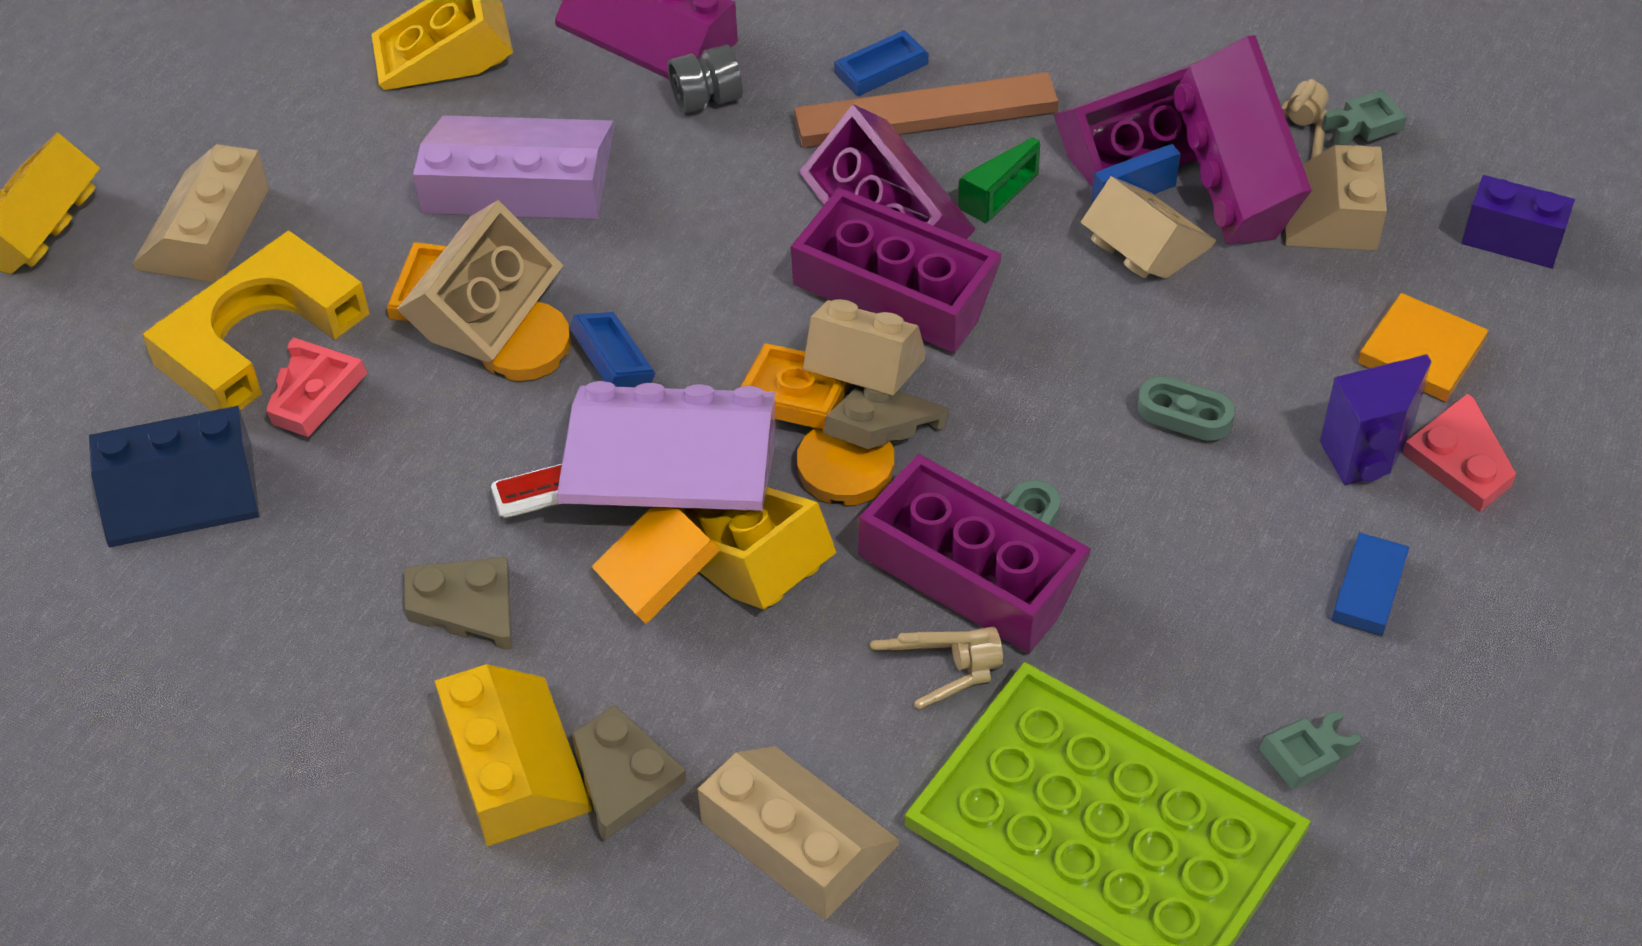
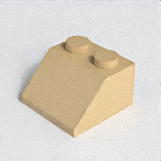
(1344, 203)
(1144, 230)
(863, 346)

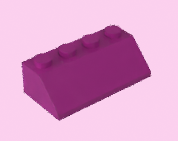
(651, 29)
(1125, 125)
(1242, 143)
(875, 163)
(895, 266)
(972, 551)

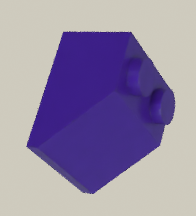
(1517, 221)
(1372, 417)

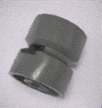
(706, 78)

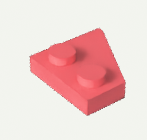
(312, 386)
(1463, 454)

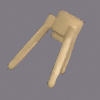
(1307, 107)
(971, 650)

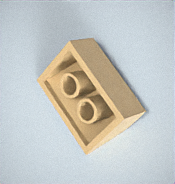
(206, 216)
(481, 284)
(793, 827)

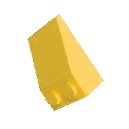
(441, 42)
(765, 549)

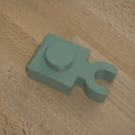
(1366, 115)
(1306, 753)

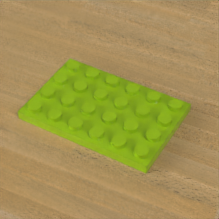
(1105, 821)

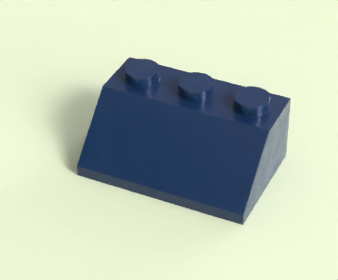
(173, 476)

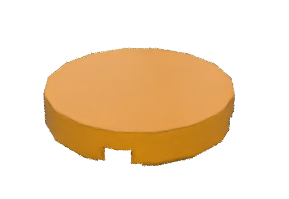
(534, 346)
(843, 470)

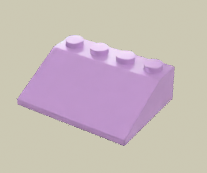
(523, 162)
(668, 447)

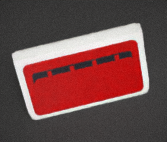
(527, 492)

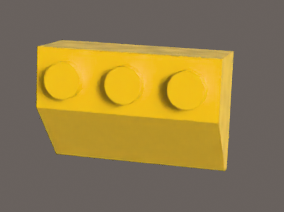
(38, 200)
(511, 751)

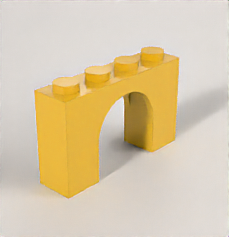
(278, 277)

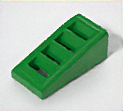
(997, 181)

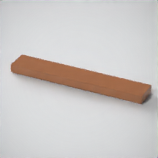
(937, 106)

